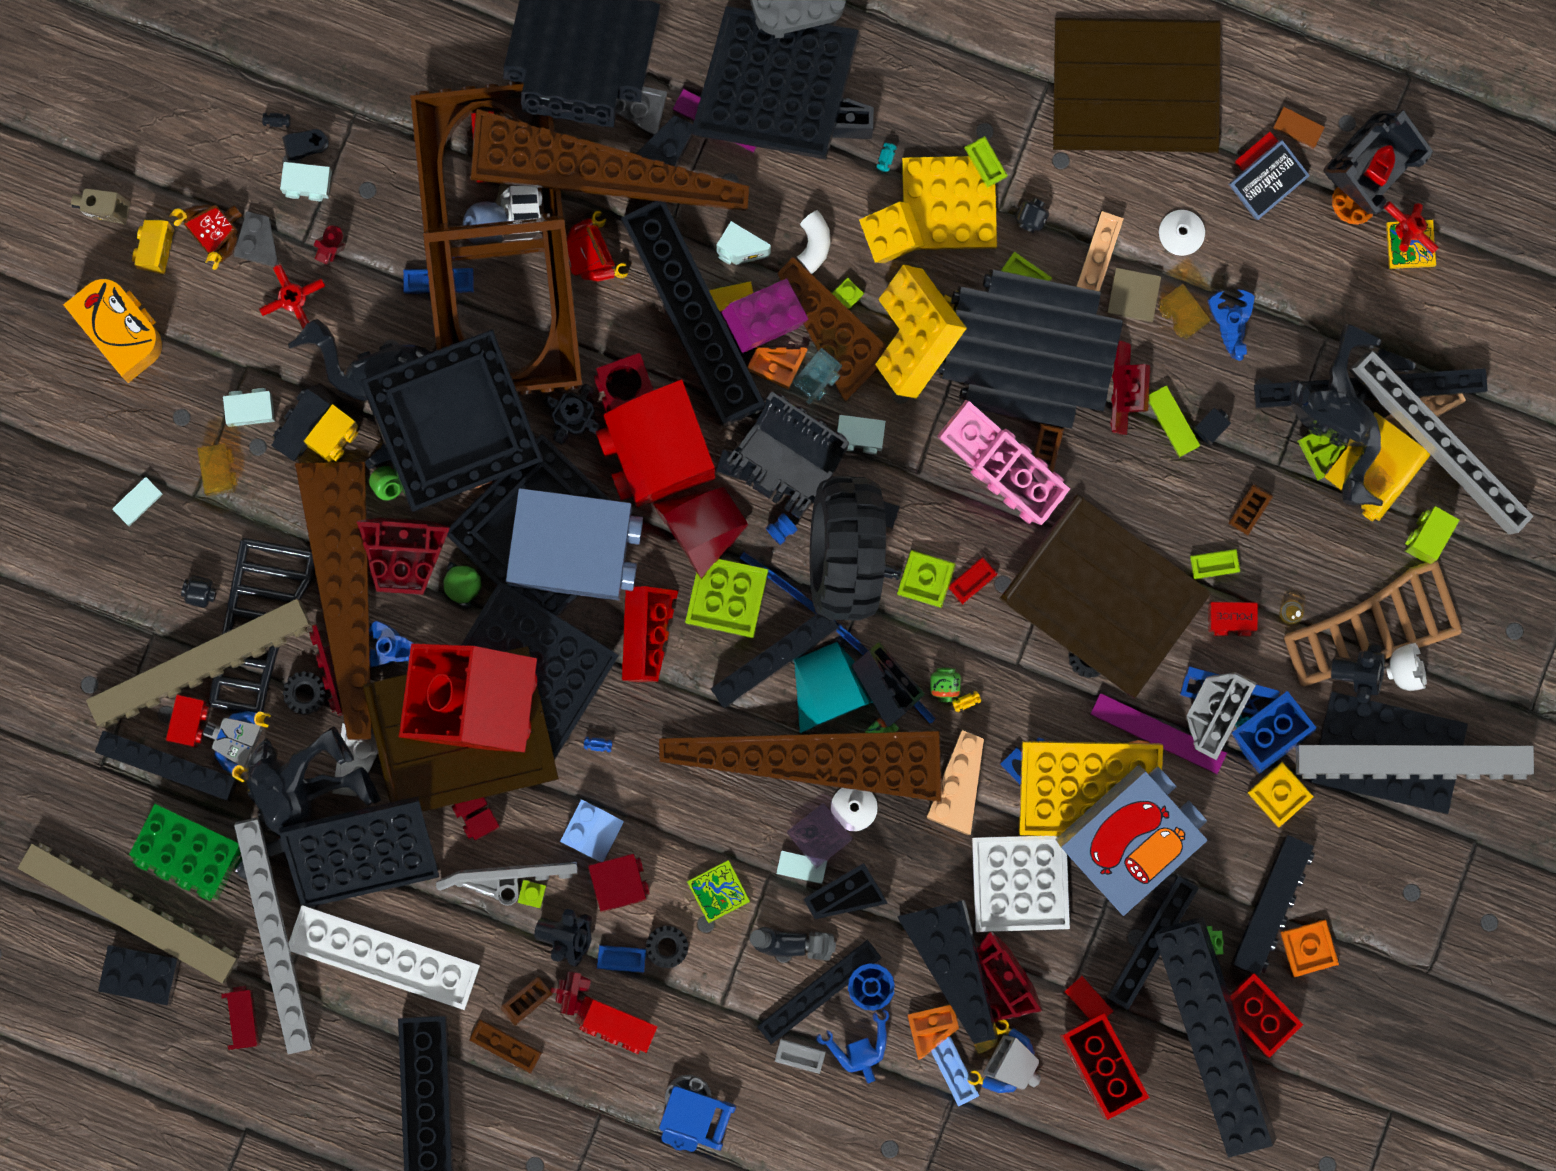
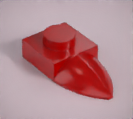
(1381, 165)

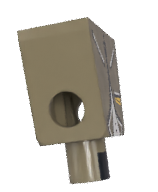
(102, 205)

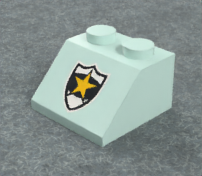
(741, 246)

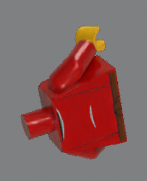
(589, 253)

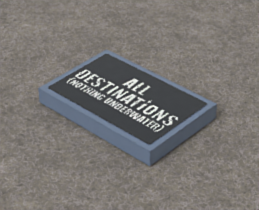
(1268, 179)

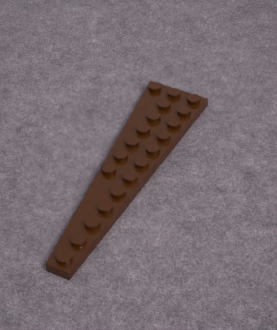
(545, 159)
(332, 505)
(870, 762)

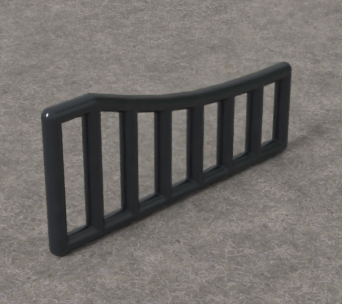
(232, 611)

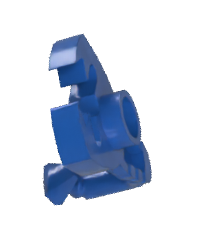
(1232, 322)
(389, 647)

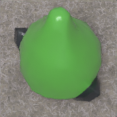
(462, 584)

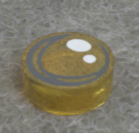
(1291, 612)

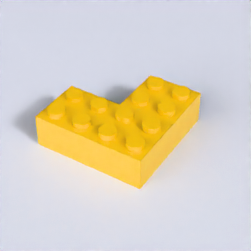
(925, 335)

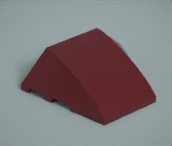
(703, 525)
(402, 552)
(1006, 982)

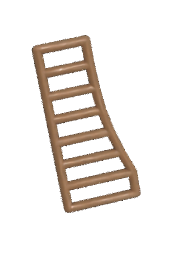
(1373, 602)

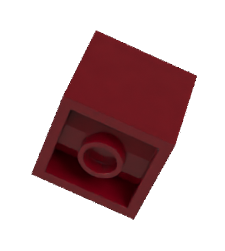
(633, 366)
(619, 882)

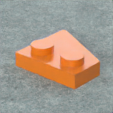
(777, 364)
(931, 1028)

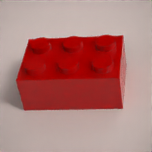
(1263, 1015)
(615, 1025)

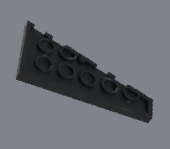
(950, 953)

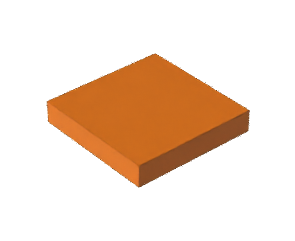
(1309, 948)

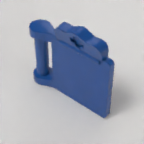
(689, 1118)

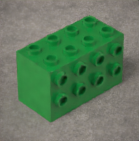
(185, 853)

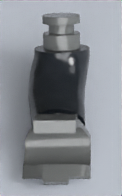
(790, 944)

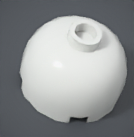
(1407, 668)

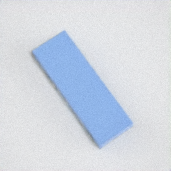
(954, 1072)

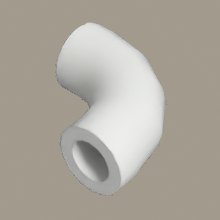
(818, 241)

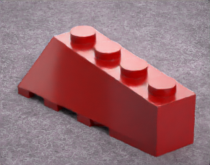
(645, 632)

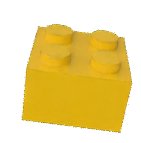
(891, 232)
(332, 434)

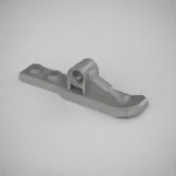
(494, 880)

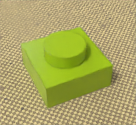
(848, 293)
(531, 894)

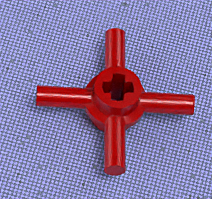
(1410, 227)
(288, 288)

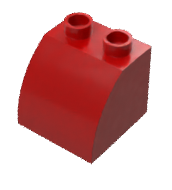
(656, 445)
(468, 697)

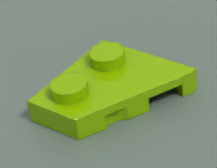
(1319, 453)

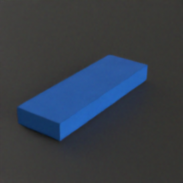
(417, 281)

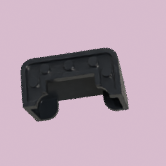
(1380, 130)

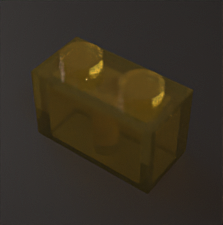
(1183, 312)
(216, 469)

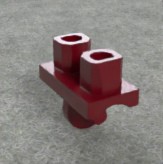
(329, 244)
(568, 992)

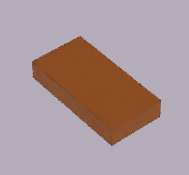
(1298, 127)

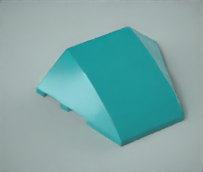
(827, 686)

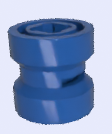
(781, 529)

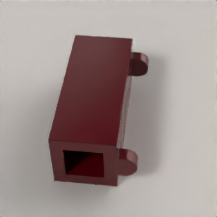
(242, 1018)

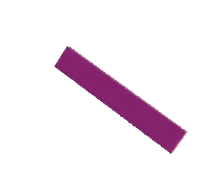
(1154, 732)

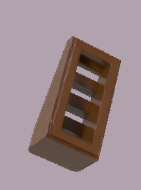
(1057, 440)
(1257, 513)
(531, 1007)

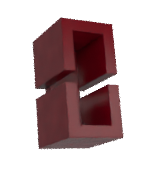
(479, 825)

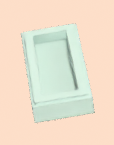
(137, 501)
(800, 867)

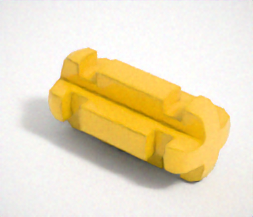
(966, 701)

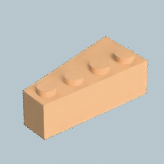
(959, 785)

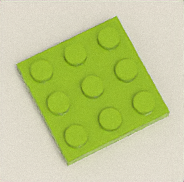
(728, 598)

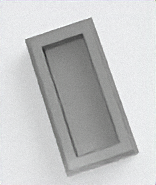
(800, 1056)

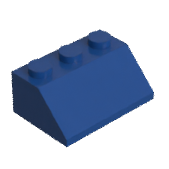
(1273, 732)

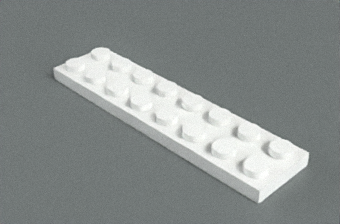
(383, 957)

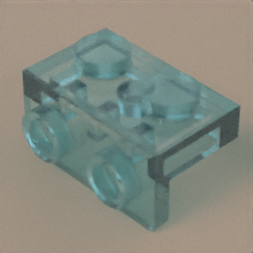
(817, 374)

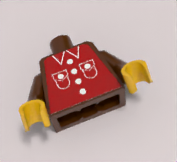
(211, 229)

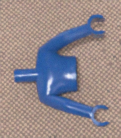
(861, 1053)

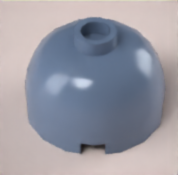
(485, 213)

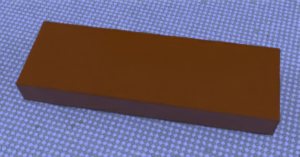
(505, 1046)

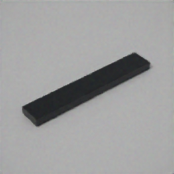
(817, 993)

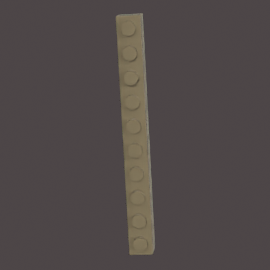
(199, 663)
(128, 913)

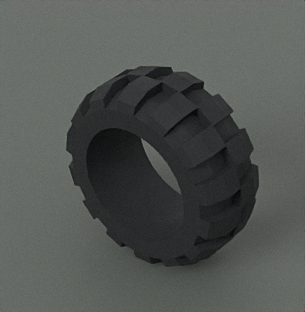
(847, 548)

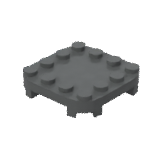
(792, 15)

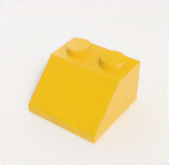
(153, 246)

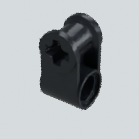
(300, 144)

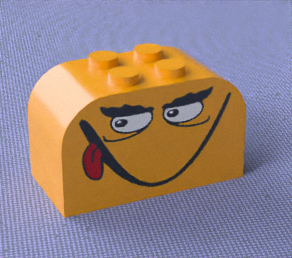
(117, 326)

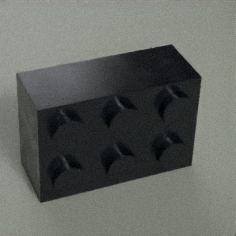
(139, 975)

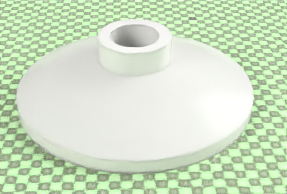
(1178, 243)
(854, 820)

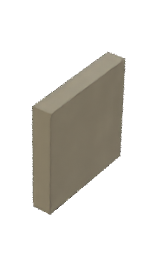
(1134, 295)

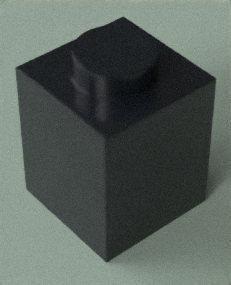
(1212, 426)

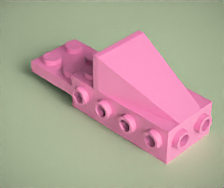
(1004, 464)

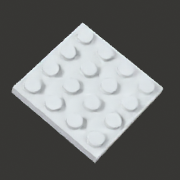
(1020, 884)

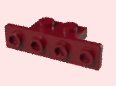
(1129, 388)
(325, 660)

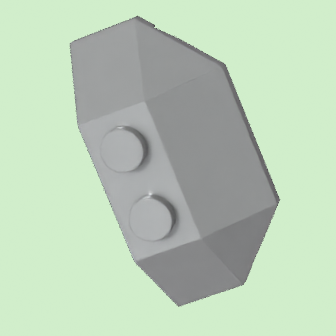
(1218, 710)

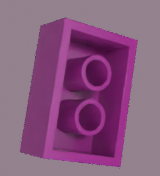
(764, 315)

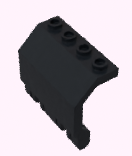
(788, 453)

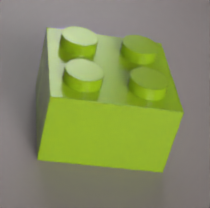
(1432, 534)

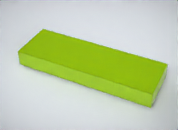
(1173, 421)

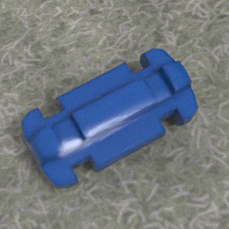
(597, 744)

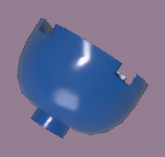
(871, 987)

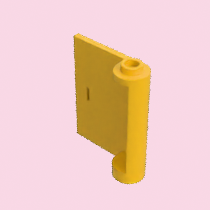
(1399, 458)

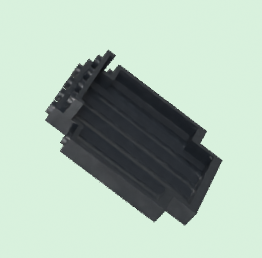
(581, 56)
(1032, 348)

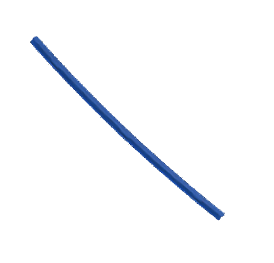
(809, 604)

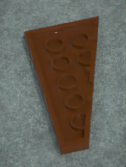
(835, 329)

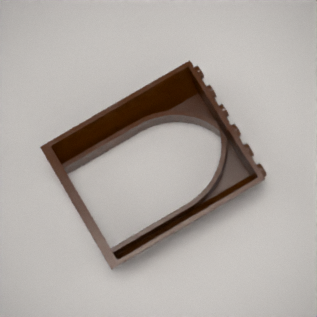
(434, 122)
(558, 359)

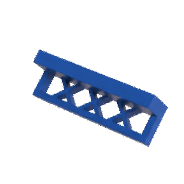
(1201, 675)

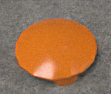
(1347, 209)

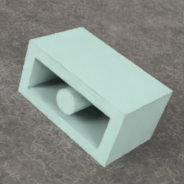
(305, 181)
(248, 408)
(862, 433)

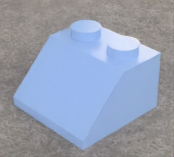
(592, 831)

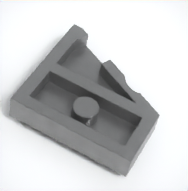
(256, 240)

